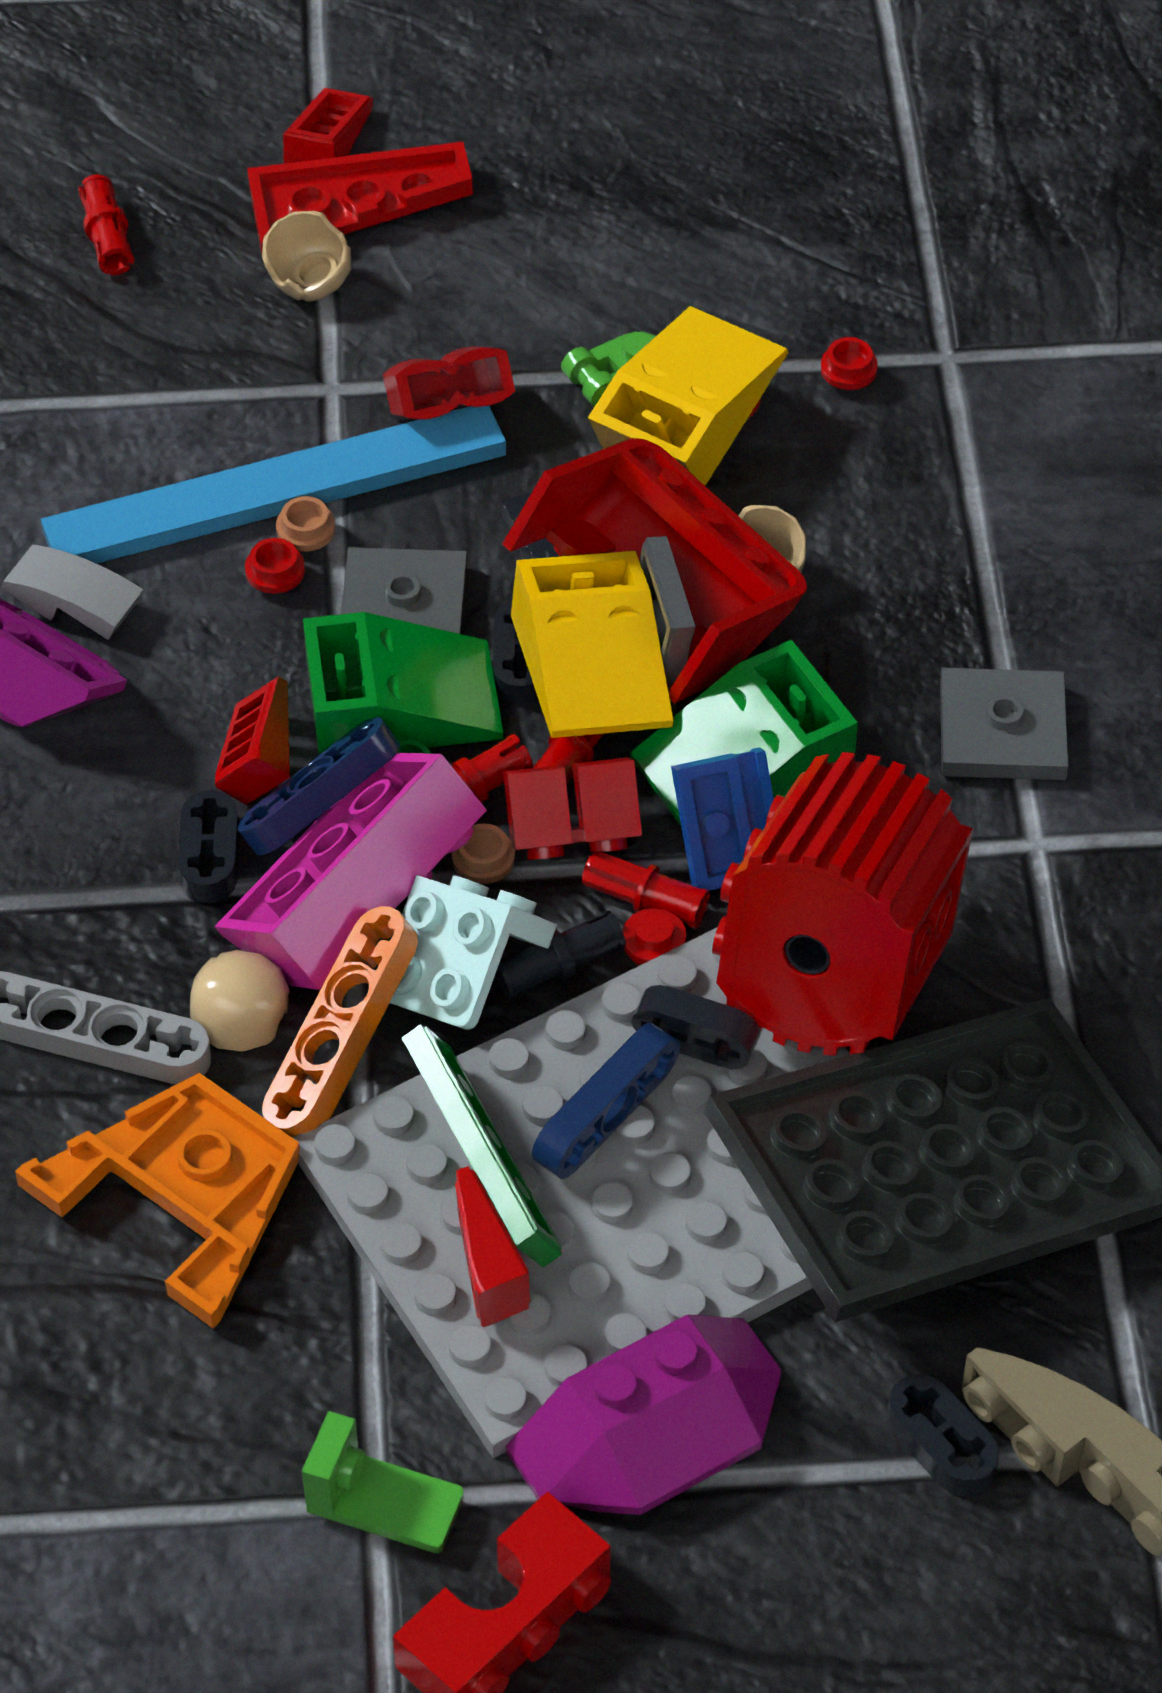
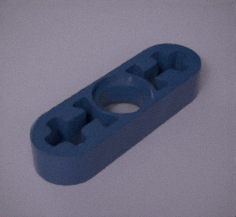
(318, 786)
(605, 1100)

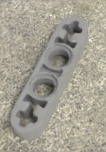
(93, 1018)

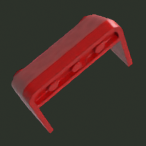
(636, 491)

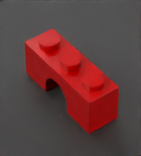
(556, 1569)

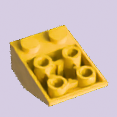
(689, 390)
(591, 643)

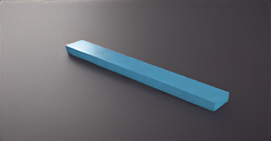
(264, 487)

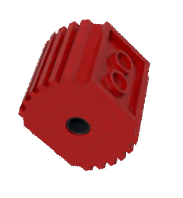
(841, 904)

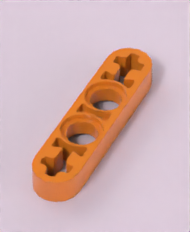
(349, 1025)

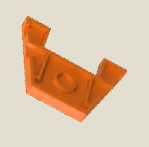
(196, 1159)

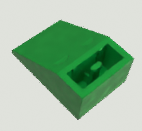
(411, 675)
(762, 703)

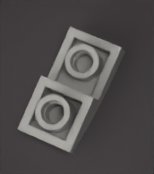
(86, 591)

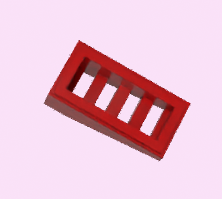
(326, 126)
(256, 744)
(493, 1262)

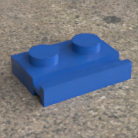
(719, 809)

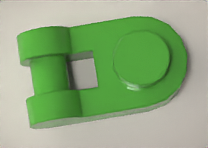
(592, 366)

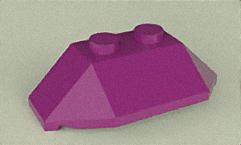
(46, 671)
(651, 1418)

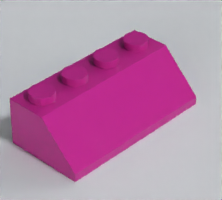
(353, 861)

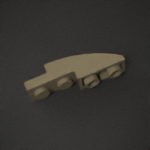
(1071, 1429)

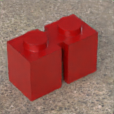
(604, 805)

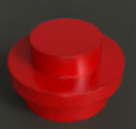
(849, 364)
(274, 566)
(652, 934)

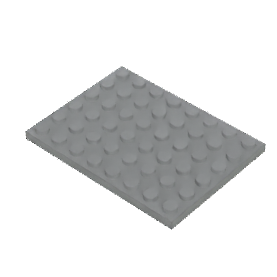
(644, 1224)

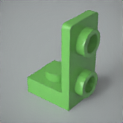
(376, 1494)

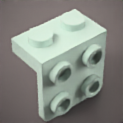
(461, 946)

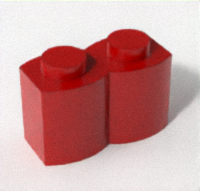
(435, 387)

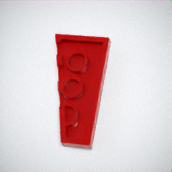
(361, 187)

